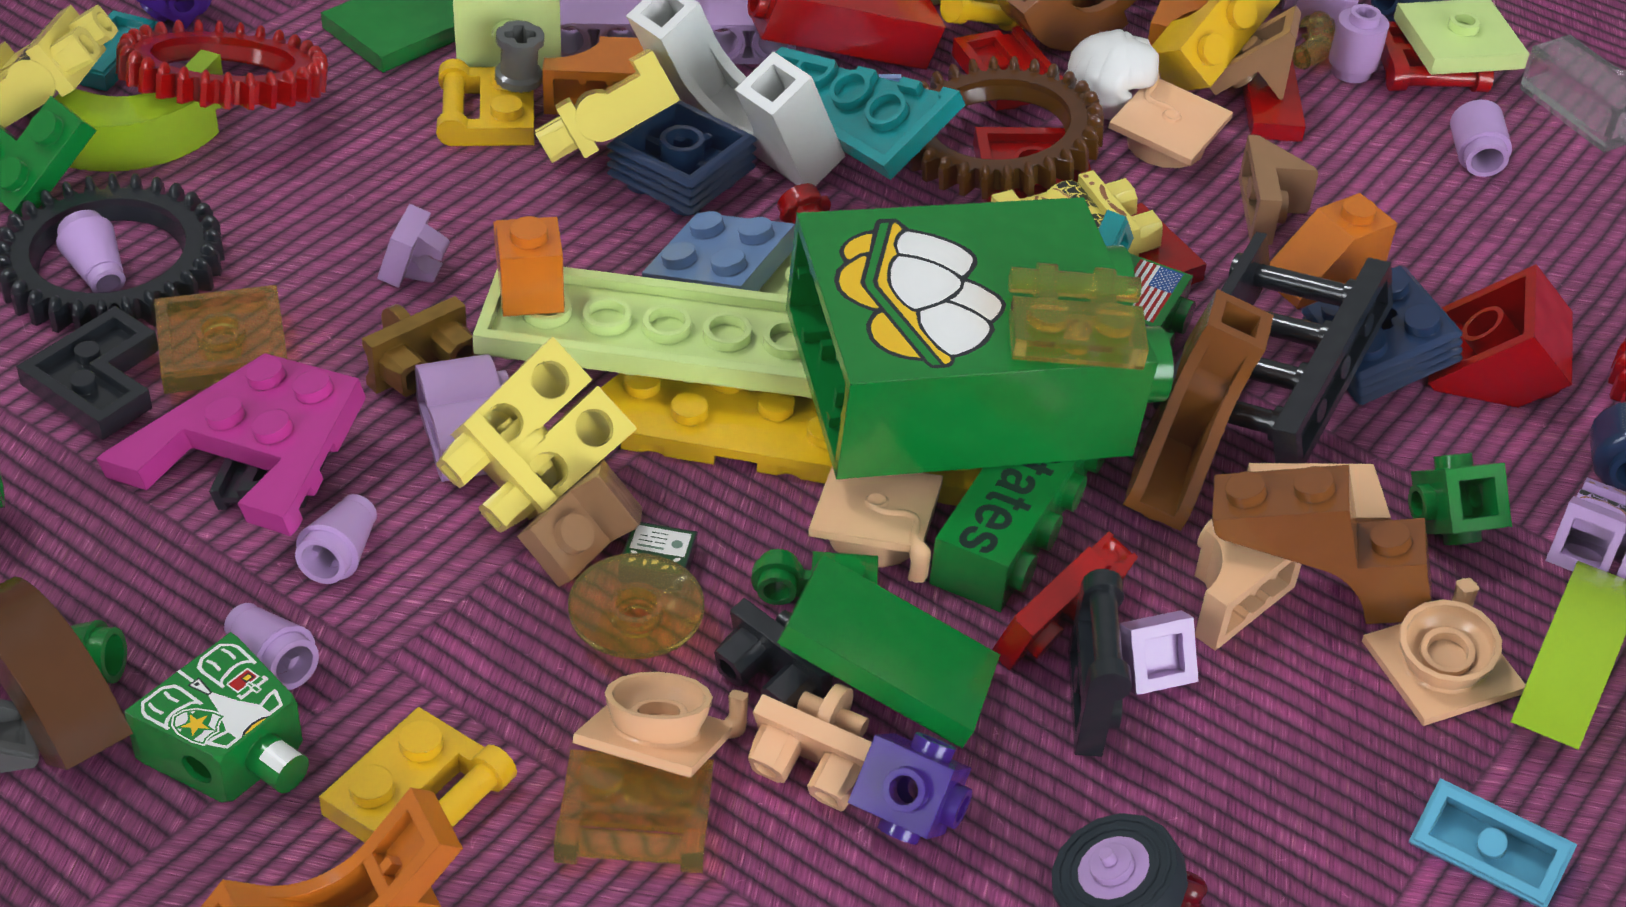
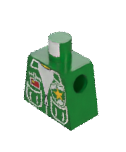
(221, 725)

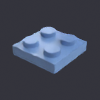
(724, 251)

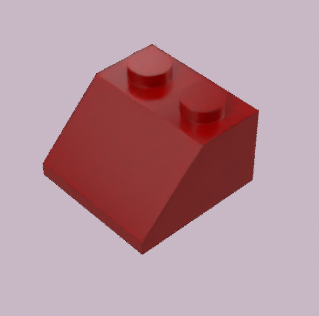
(1512, 343)

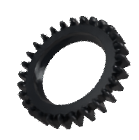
(180, 215)

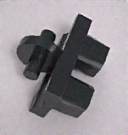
(755, 647)

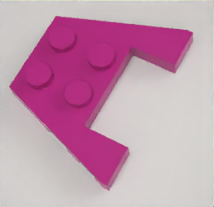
(261, 415)

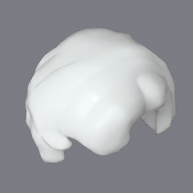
(1113, 65)

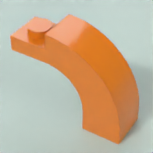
(387, 871)

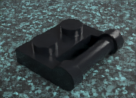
(1095, 662)

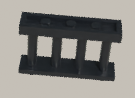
(1338, 345)

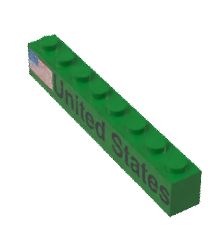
(1018, 509)

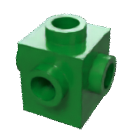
(1460, 498)

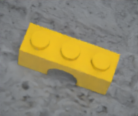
(1203, 44)

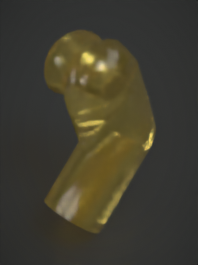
(1318, 39)

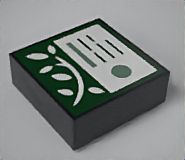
(663, 541)

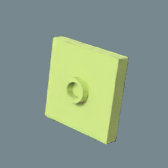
(479, 19)
(1461, 36)

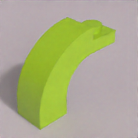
(142, 129)
(1575, 657)

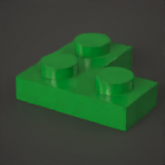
(40, 154)

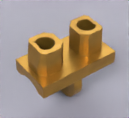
(410, 340)

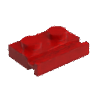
(1003, 47)

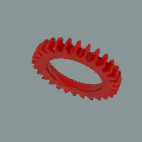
(146, 54)

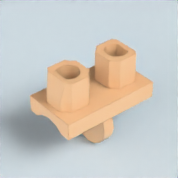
(818, 731)

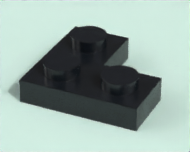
(86, 372)

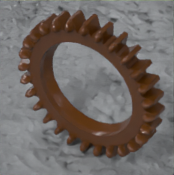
(1065, 98)

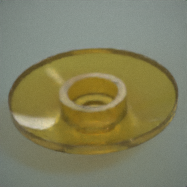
(636, 606)

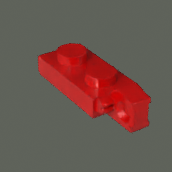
(1037, 625)

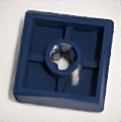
(681, 157)
(1409, 345)

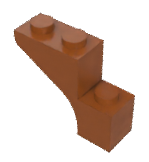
(1191, 421)
(1313, 522)

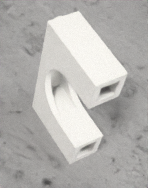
(772, 103)

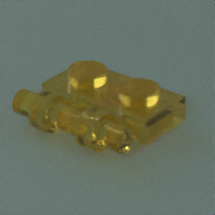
(1077, 331)

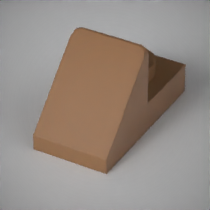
(1266, 52)
(1273, 185)
(581, 523)

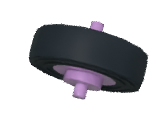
(1120, 864)

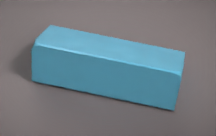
(1492, 844)

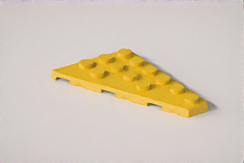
(738, 424)

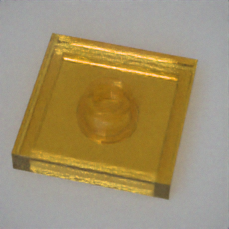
(216, 334)

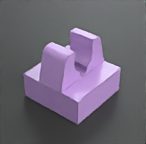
(409, 249)
(1160, 651)

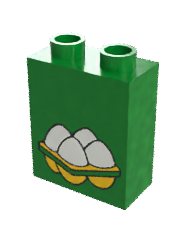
(913, 340)

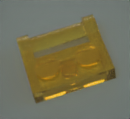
(632, 796)

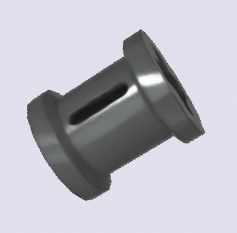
(519, 56)

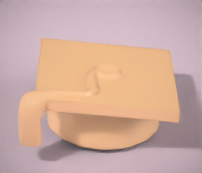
(1169, 125)
(880, 518)
(1445, 657)
(662, 722)

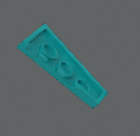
(874, 116)

